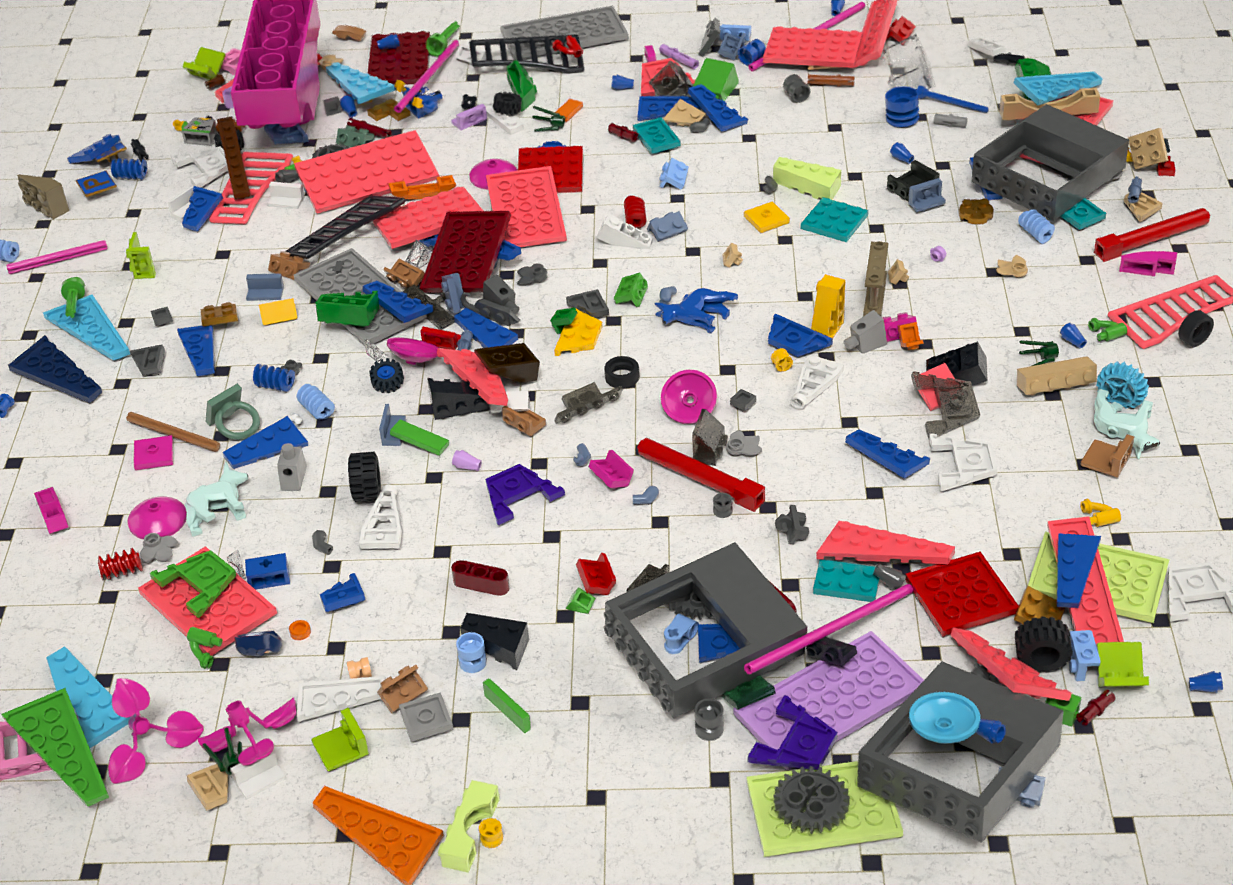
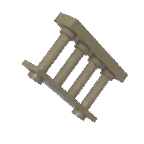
(876, 277)

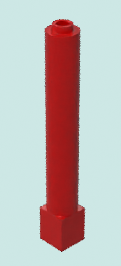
(1112, 246)
(746, 492)

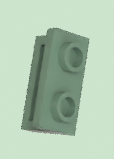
(352, 137)

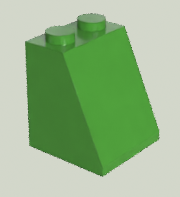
(718, 77)

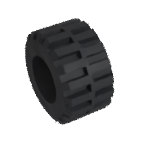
(364, 476)
(1043, 644)

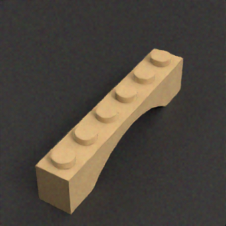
(1081, 102)

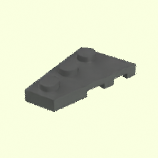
(710, 36)

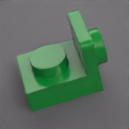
(563, 317)

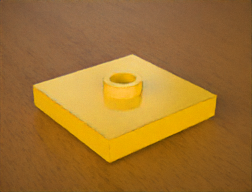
(766, 217)

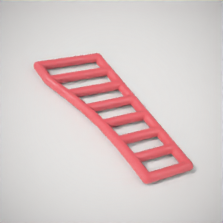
(257, 193)
(1174, 295)

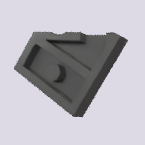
(589, 303)
(148, 359)

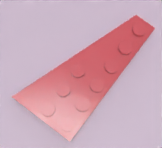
(1012, 673)

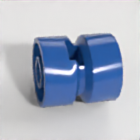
(751, 52)

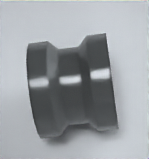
(722, 505)

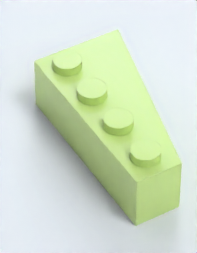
(807, 177)

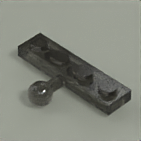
(439, 316)

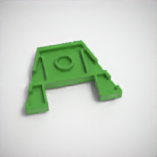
(204, 573)

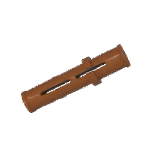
(831, 80)

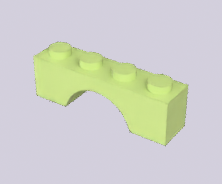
(477, 803)

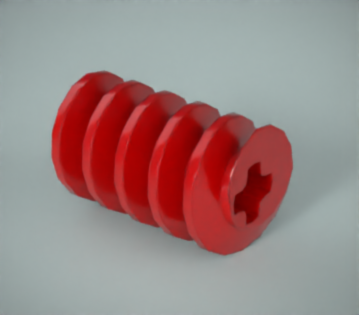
(635, 211)
(119, 563)

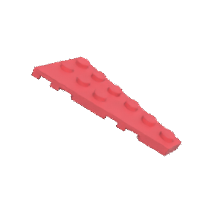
(471, 369)
(881, 546)

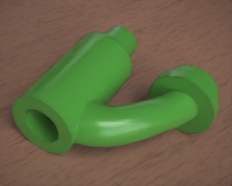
(1111, 331)
(199, 636)

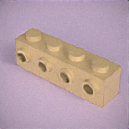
(1057, 375)

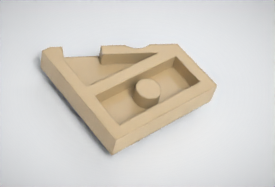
(684, 114)
(1144, 207)
(209, 786)

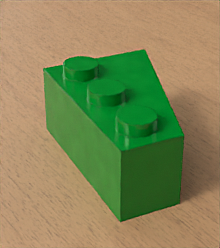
(349, 309)

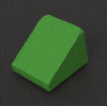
(580, 601)

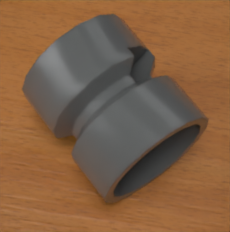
(796, 88)
(709, 719)

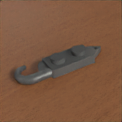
(491, 310)

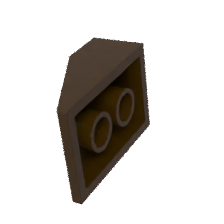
(510, 361)

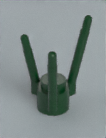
(556, 120)
(1048, 350)
(230, 758)

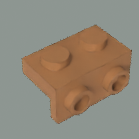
(286, 264)
(404, 274)
(523, 420)
(402, 688)

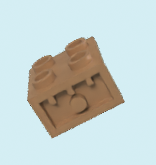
(1108, 457)

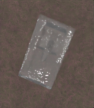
(419, 254)

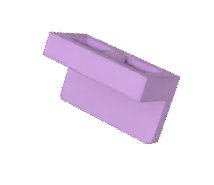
(470, 117)

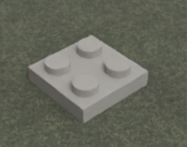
(425, 717)

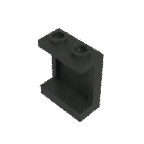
(918, 174)

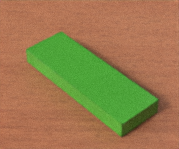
(419, 437)
(507, 705)

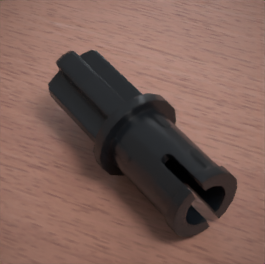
(1008, 58)
(139, 149)

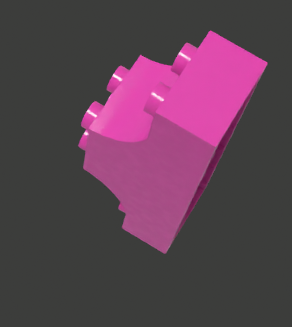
(278, 65)

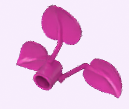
(127, 701)
(239, 717)

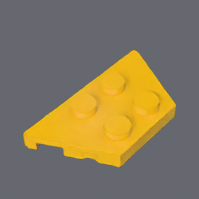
(579, 335)

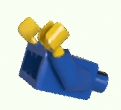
(423, 102)

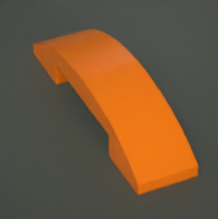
(442, 184)

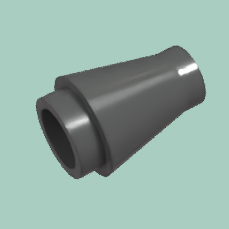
(286, 176)
(890, 576)

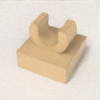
(732, 256)
(898, 272)

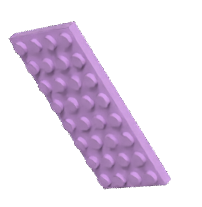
(837, 695)

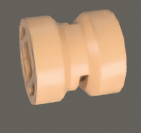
(363, 664)

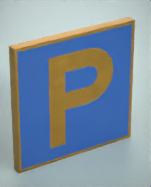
(111, 151)
(96, 183)

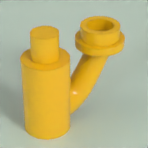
(1107, 515)

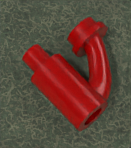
(574, 47)

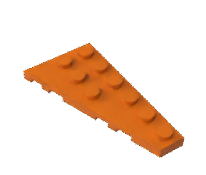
(388, 837)

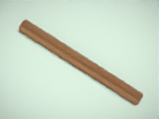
(174, 431)

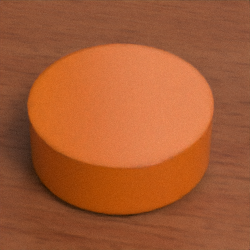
(299, 630)

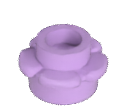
(938, 253)

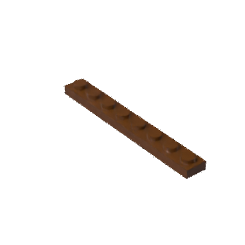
(233, 158)

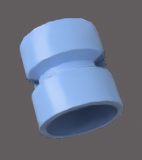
(471, 652)

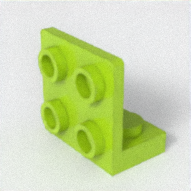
(206, 63)
(140, 259)
(1121, 664)
(342, 743)

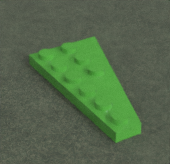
(57, 737)

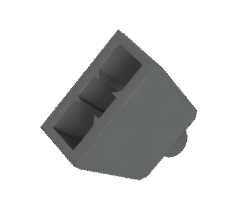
(499, 292)

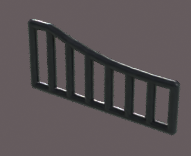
(534, 63)
(342, 220)

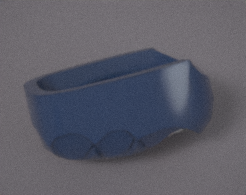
(258, 643)

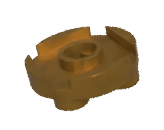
(976, 211)

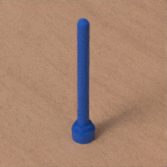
(923, 93)

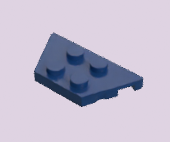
(796, 337)

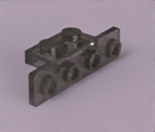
(584, 399)

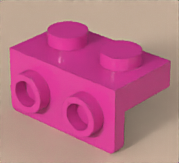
(891, 324)
(612, 470)

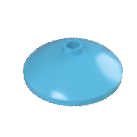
(944, 717)

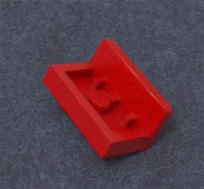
(900, 29)
(596, 575)

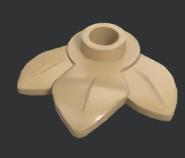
(328, 60)
(1016, 267)

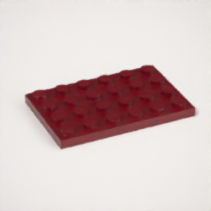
(402, 63)
(466, 246)

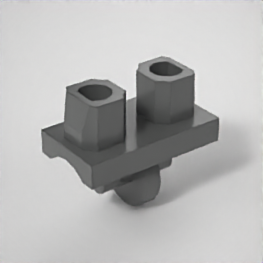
(793, 525)

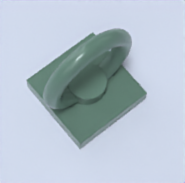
(224, 406)

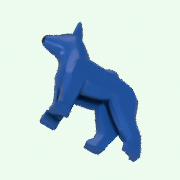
(693, 306)

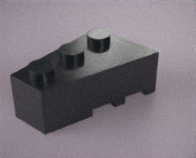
(454, 399)
(502, 637)

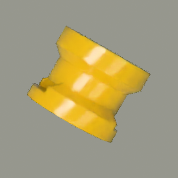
(781, 360)
(490, 833)

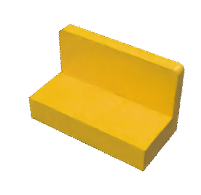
(278, 311)

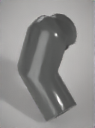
(699, 126)
(771, 185)
(319, 544)

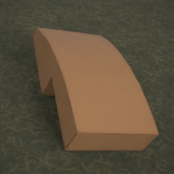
(344, 31)

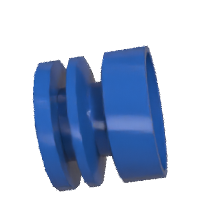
(902, 106)

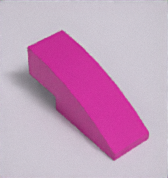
(1149, 262)
(51, 510)

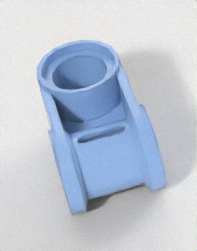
(679, 633)

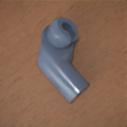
(665, 294)
(583, 455)
(647, 497)

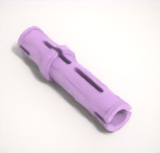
(676, 55)

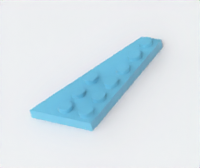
(358, 84)
(1052, 87)
(90, 327)
(87, 696)

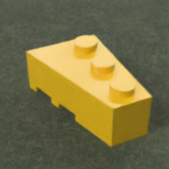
(829, 306)

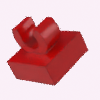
(1166, 168)

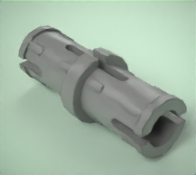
(950, 120)

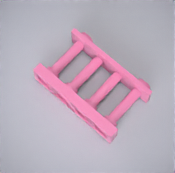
(24, 763)

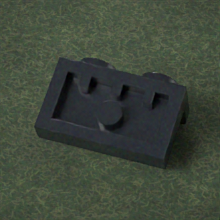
(831, 651)

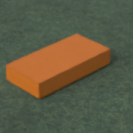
(570, 108)

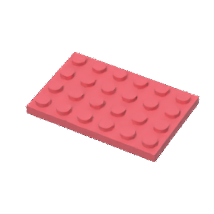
(813, 47)
(532, 204)
(423, 217)
(231, 614)

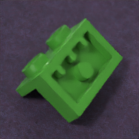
(631, 288)

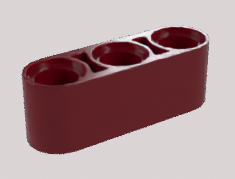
(480, 577)

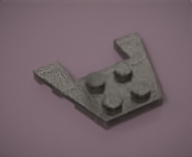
(955, 402)

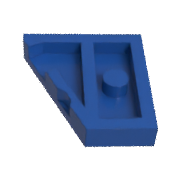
(342, 594)

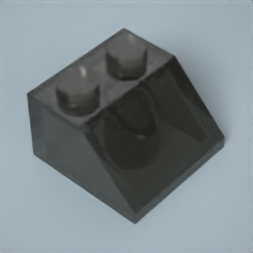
(671, 81)
(708, 439)

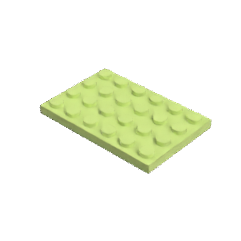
(1132, 578)
(867, 819)

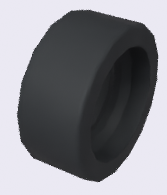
(1196, 328)
(621, 363)

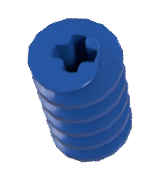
(129, 169)
(273, 378)

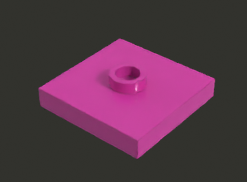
(153, 452)

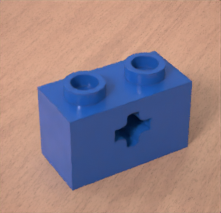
(267, 571)

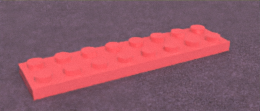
(875, 30)
(1096, 606)

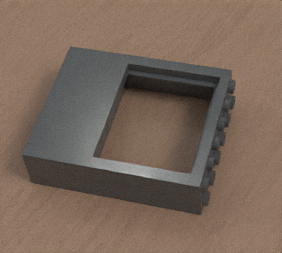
(1060, 142)
(736, 597)
(1028, 743)

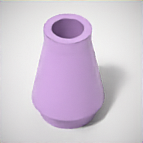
(466, 461)

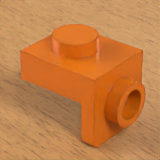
(909, 335)

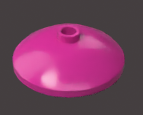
(490, 166)
(412, 349)
(686, 386)
(157, 515)

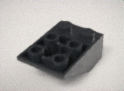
(964, 363)

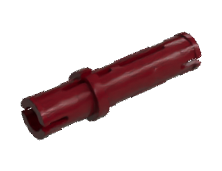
(378, 131)

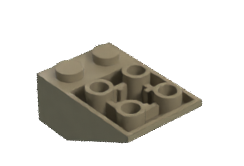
(43, 195)

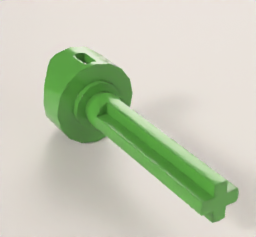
(438, 42)
(72, 290)

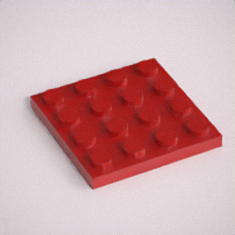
(564, 161)
(962, 593)

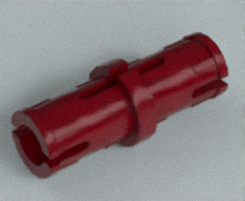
(623, 132)
(1095, 707)

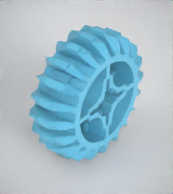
(1123, 384)

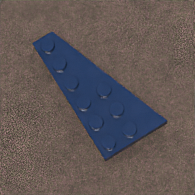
(55, 369)

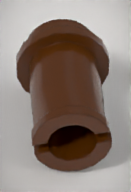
(214, 82)

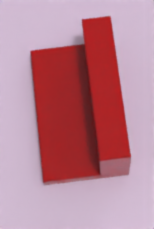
(440, 338)

